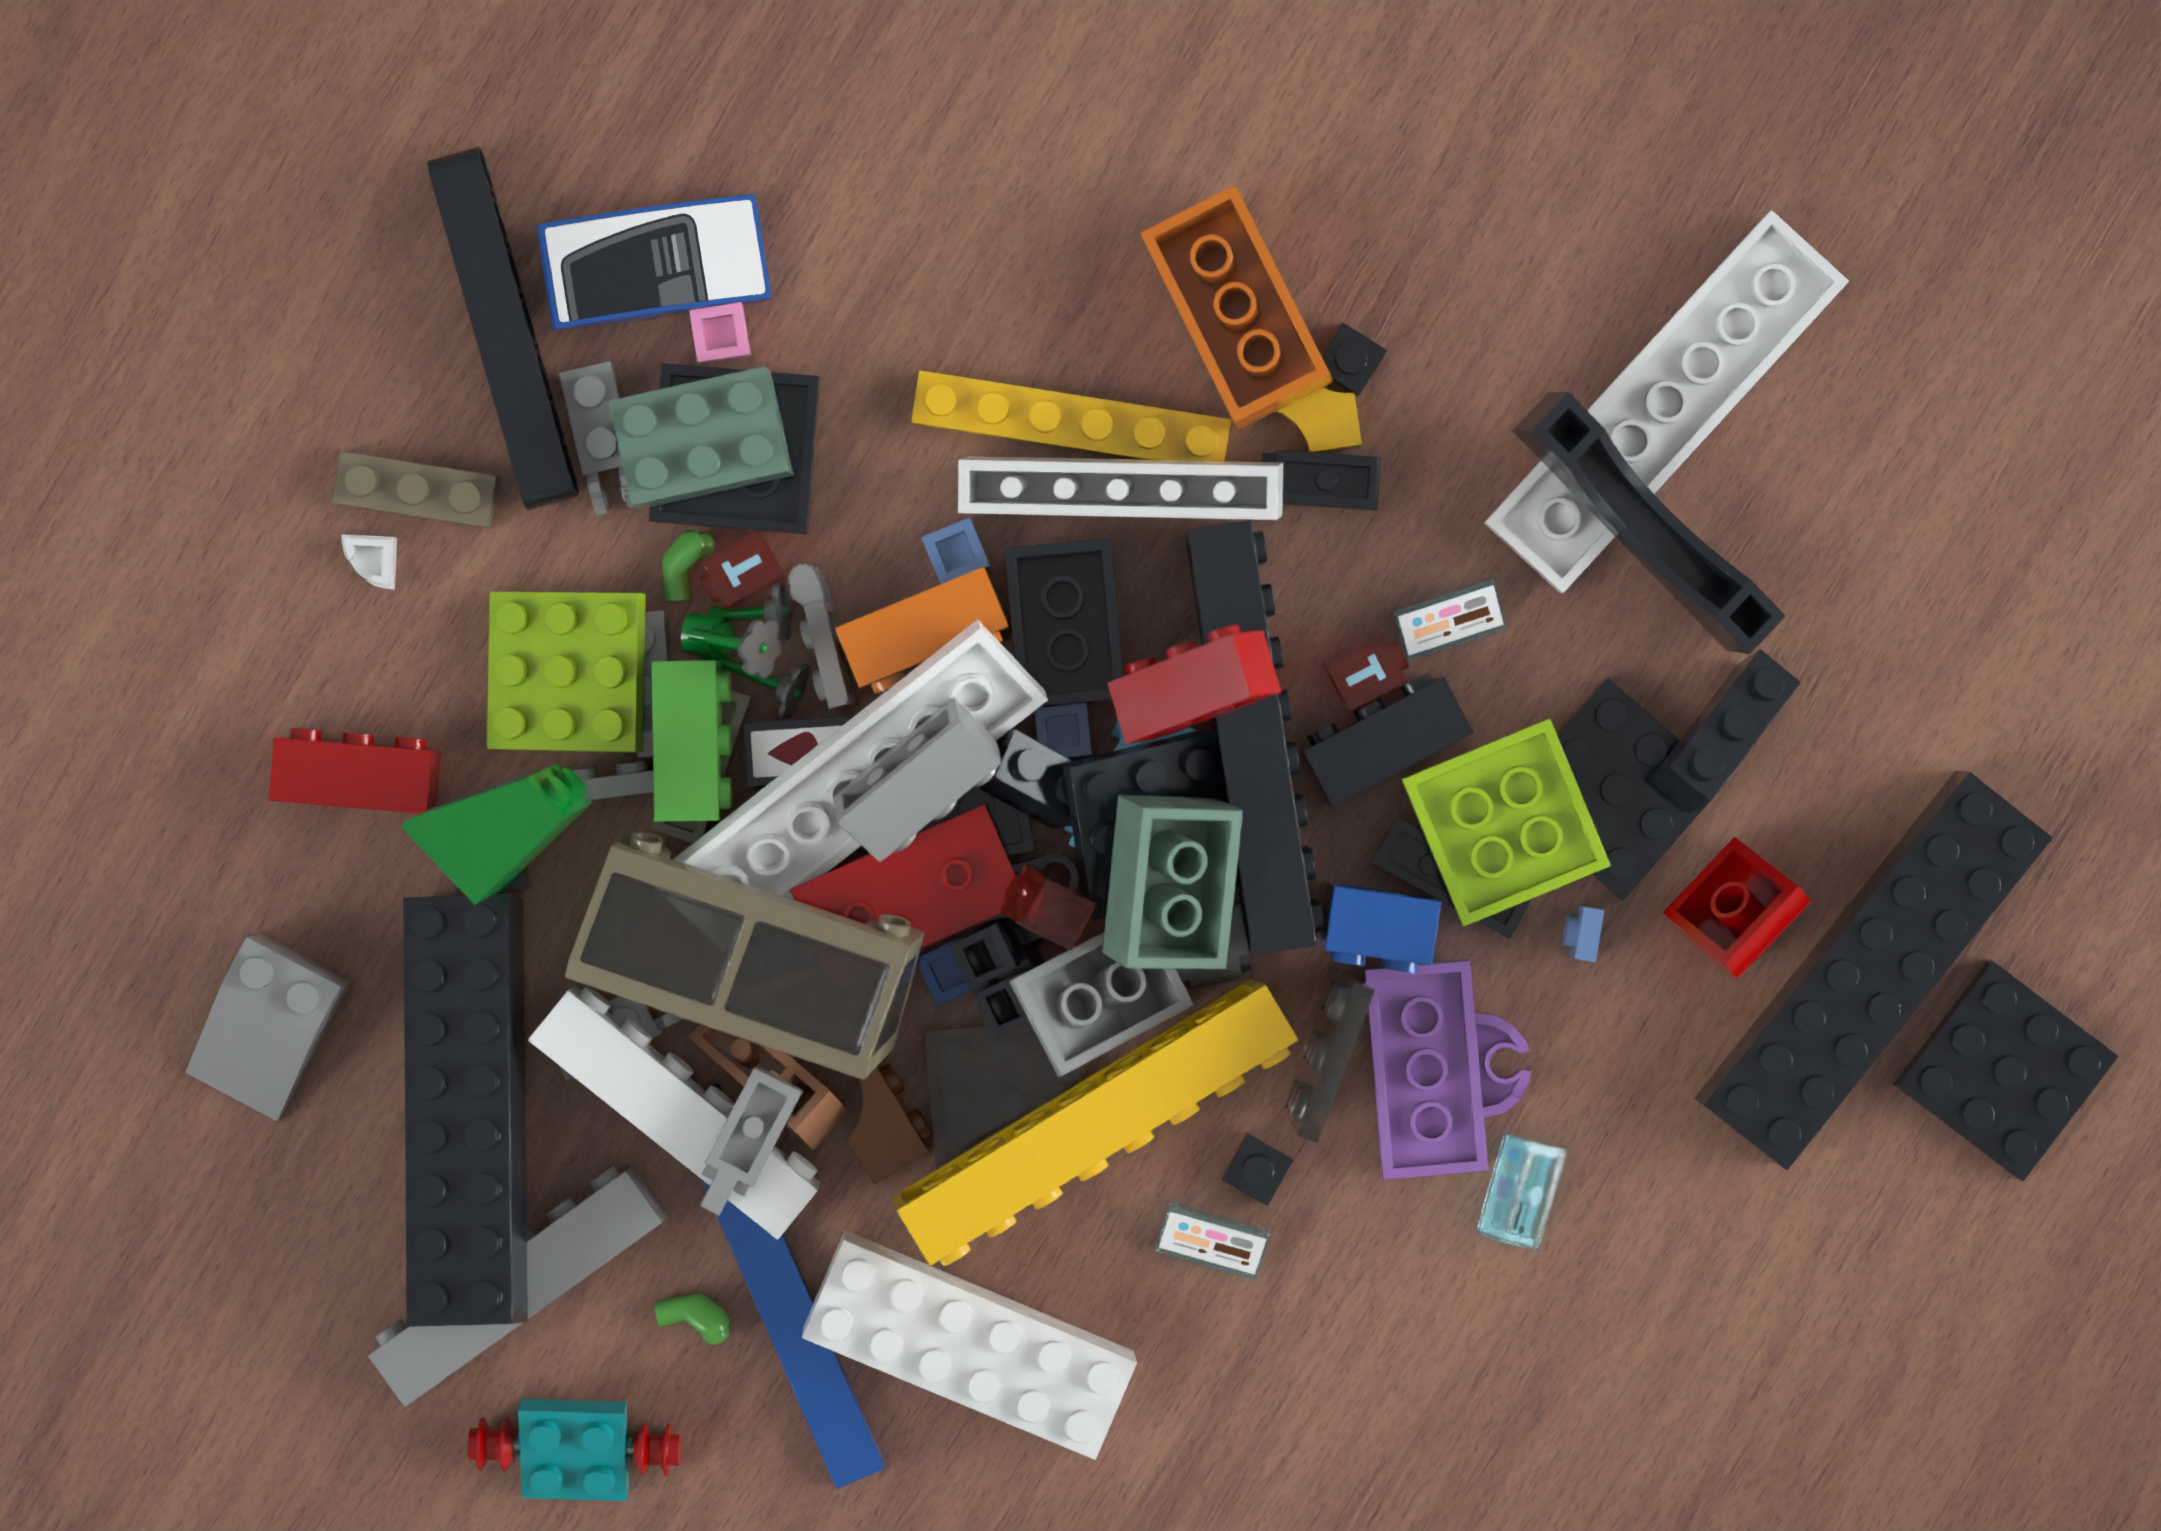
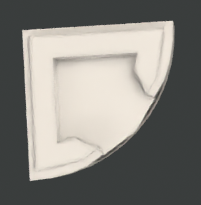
(372, 558)

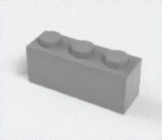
(917, 780)

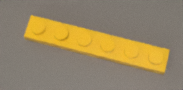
(1067, 420)

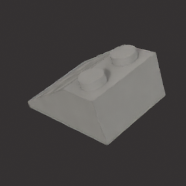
(1092, 1004)
(266, 1025)

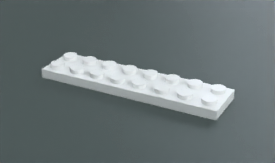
(1678, 389)
(791, 825)

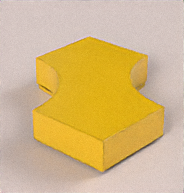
(1325, 420)

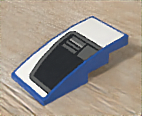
(653, 261)

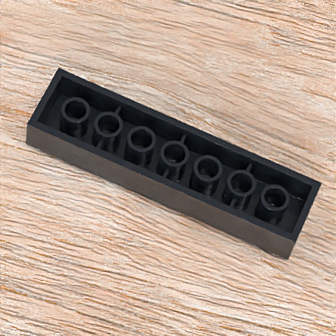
(1254, 750)
(1873, 968)
(465, 1111)

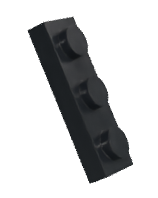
(1408, 857)

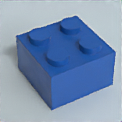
(1380, 926)

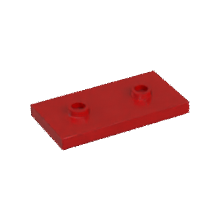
(938, 883)

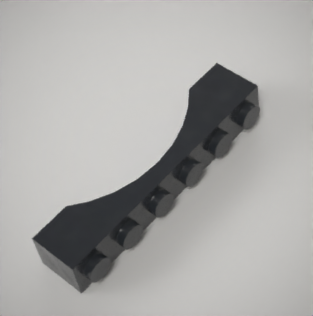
(1600, 477)

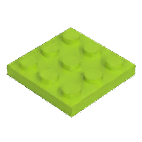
(566, 671)
(1505, 822)

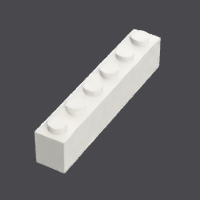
(1120, 487)
(665, 1101)

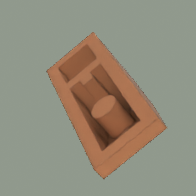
(816, 1108)

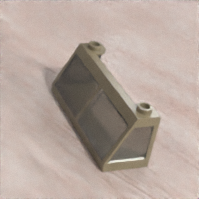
(745, 958)

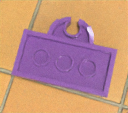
(1436, 1070)

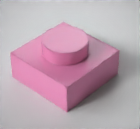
(720, 333)

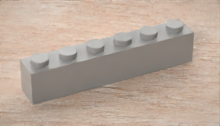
(557, 1259)

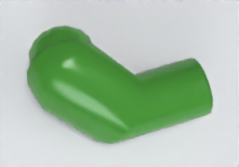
(680, 559)
(697, 1311)

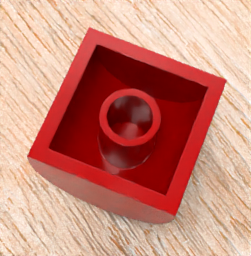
(1736, 908)

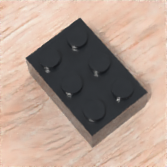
(1065, 618)

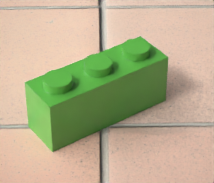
(690, 740)

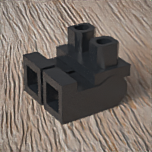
(998, 957)

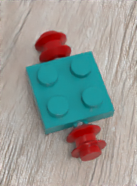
(574, 1448)

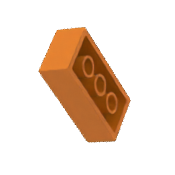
(1236, 307)

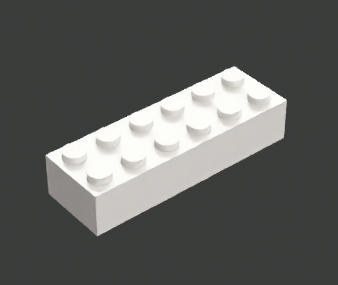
(969, 1345)

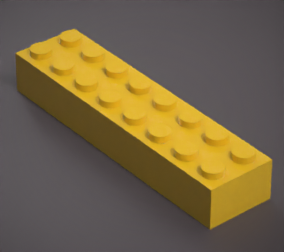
(1093, 1121)

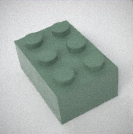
(701, 437)
(1172, 882)

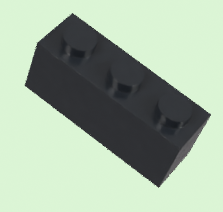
(1725, 731)
(1385, 739)

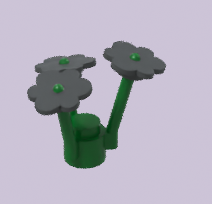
(713, 636)

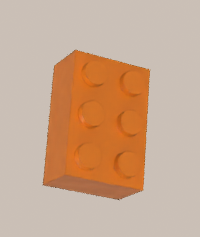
(912, 630)

